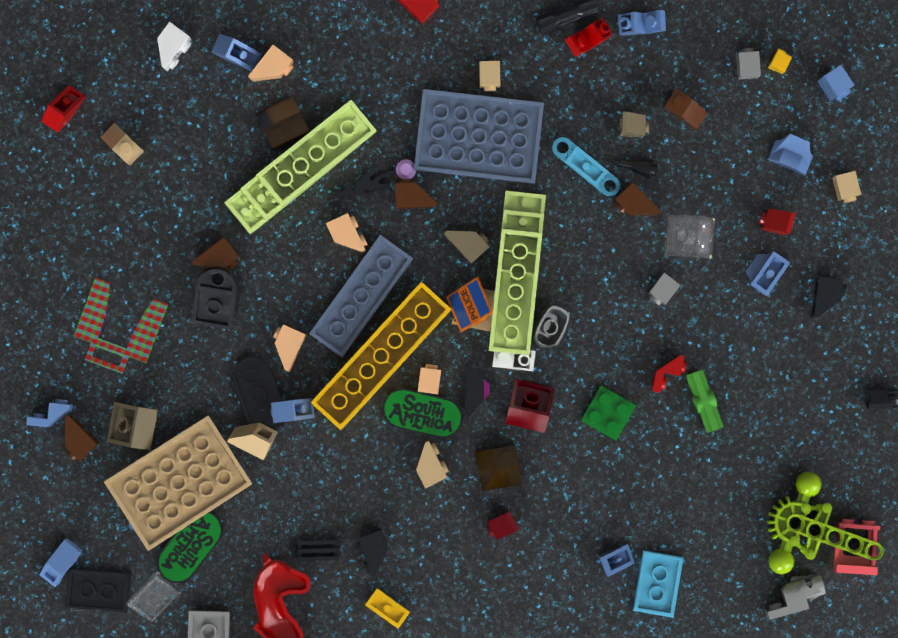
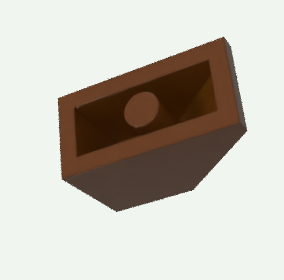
(685, 109)
(411, 195)
(635, 203)
(219, 255)
(78, 439)

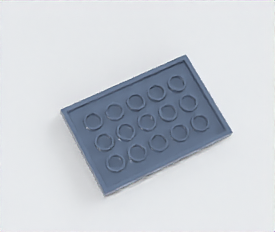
(478, 136)

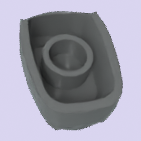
(550, 326)

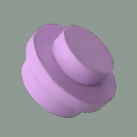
(405, 169)

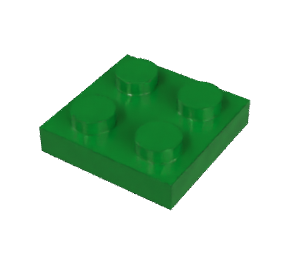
(608, 413)

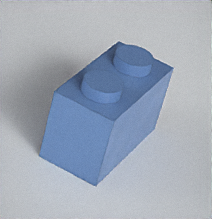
(836, 84)

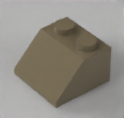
(132, 426)

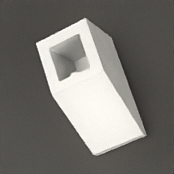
(171, 44)
(514, 361)

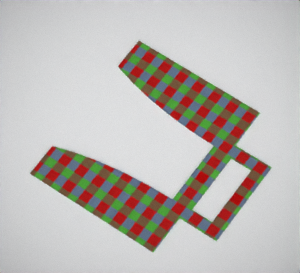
(141, 339)

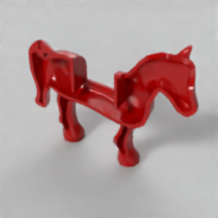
(271, 584)

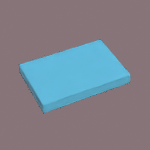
(658, 583)

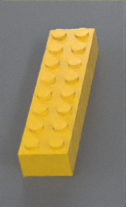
(381, 356)

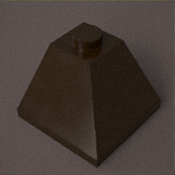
(498, 467)

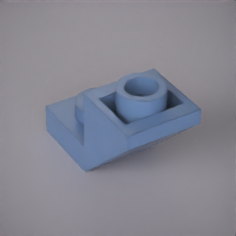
(642, 23)
(55, 412)
(60, 562)

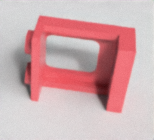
(856, 564)

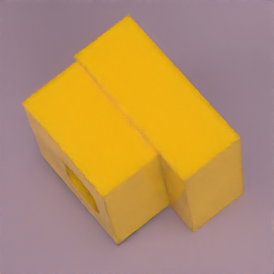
(780, 61)

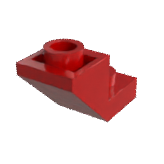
(589, 37)
(673, 367)

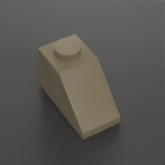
(633, 125)
(468, 243)

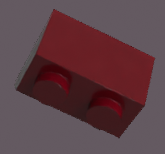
(530, 405)

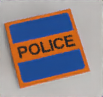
(469, 304)

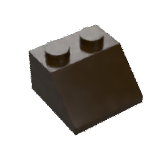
(283, 123)

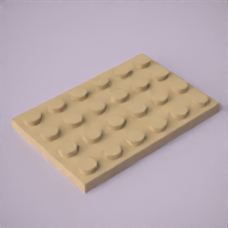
(178, 483)

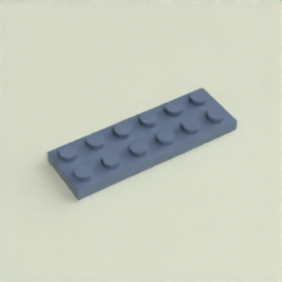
(361, 296)

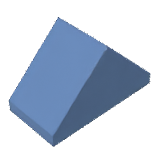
(616, 560)

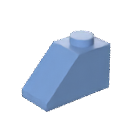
(236, 52)
(292, 410)

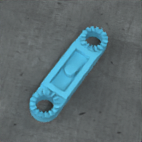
(586, 166)

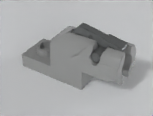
(796, 595)

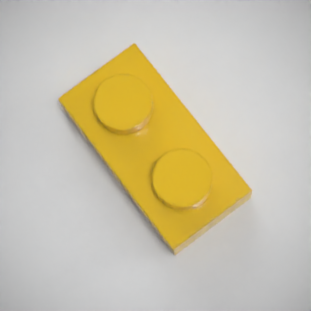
(387, 608)

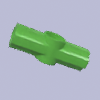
(704, 401)

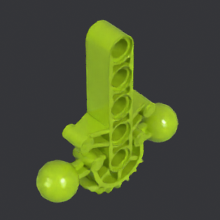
(781, 559)

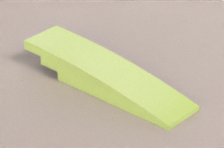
(300, 167)
(517, 273)

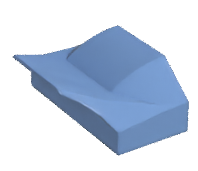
(792, 153)
(766, 271)

